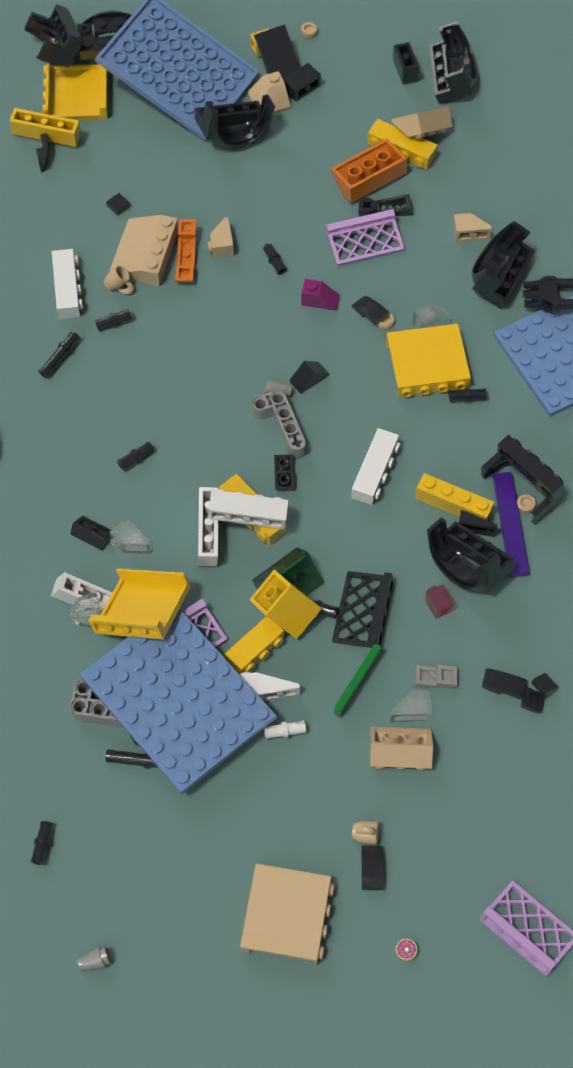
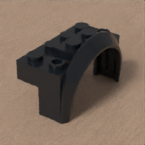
(104, 23)
(50, 30)
(464, 69)
(247, 113)
(489, 264)
(541, 475)
(459, 539)

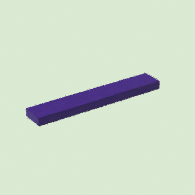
(510, 522)

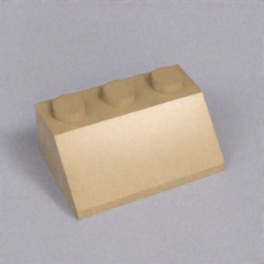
(424, 122)
(401, 747)

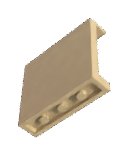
(287, 913)

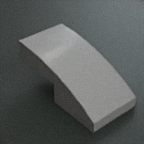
(435, 677)

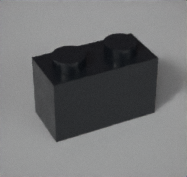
(405, 62)
(302, 82)

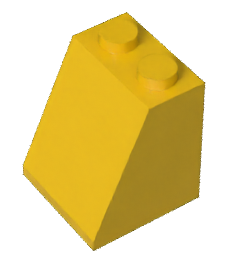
(285, 604)

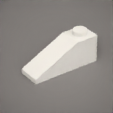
(69, 588)
(270, 687)

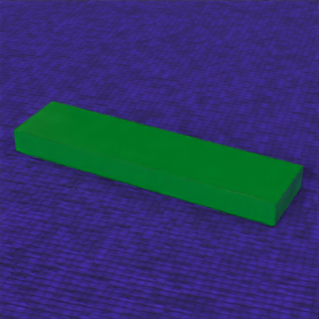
(357, 680)

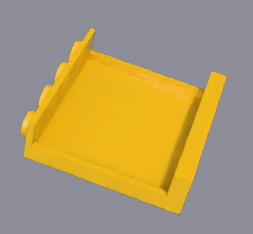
(76, 92)
(428, 360)
(142, 604)

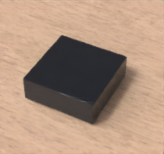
(118, 204)
(544, 684)
(532, 700)

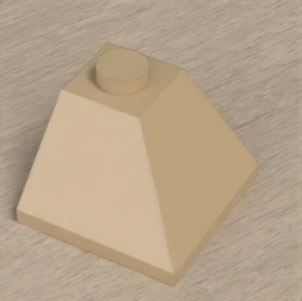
(274, 86)

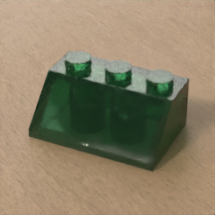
(297, 569)

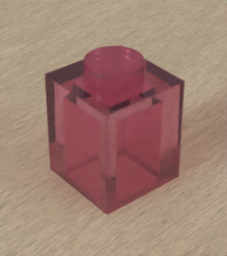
(439, 601)

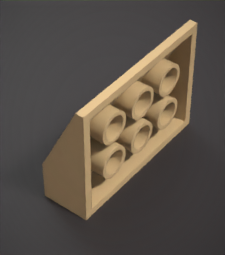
(146, 247)

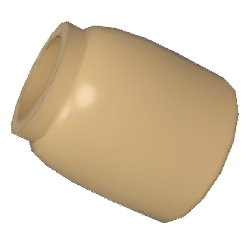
(117, 278)
(366, 832)

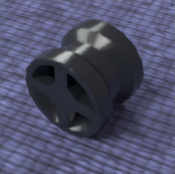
(366, 207)

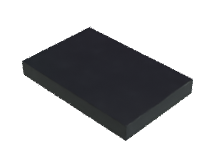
(277, 51)

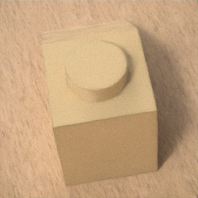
(470, 228)
(221, 240)

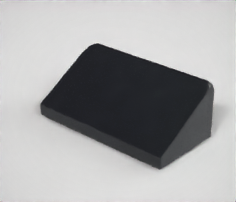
(91, 532)

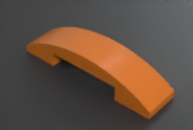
(186, 250)

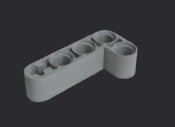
(284, 425)
(91, 707)

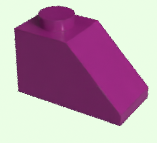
(318, 295)

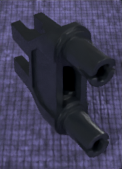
(545, 294)

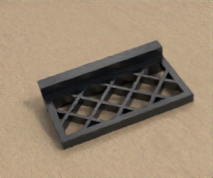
(380, 608)

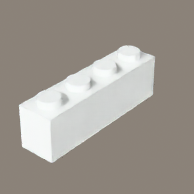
(66, 283)
(374, 467)
(248, 509)
(206, 530)

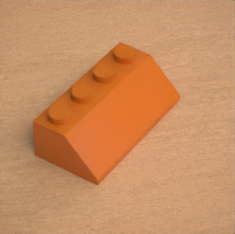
(369, 170)

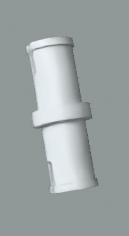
(284, 729)

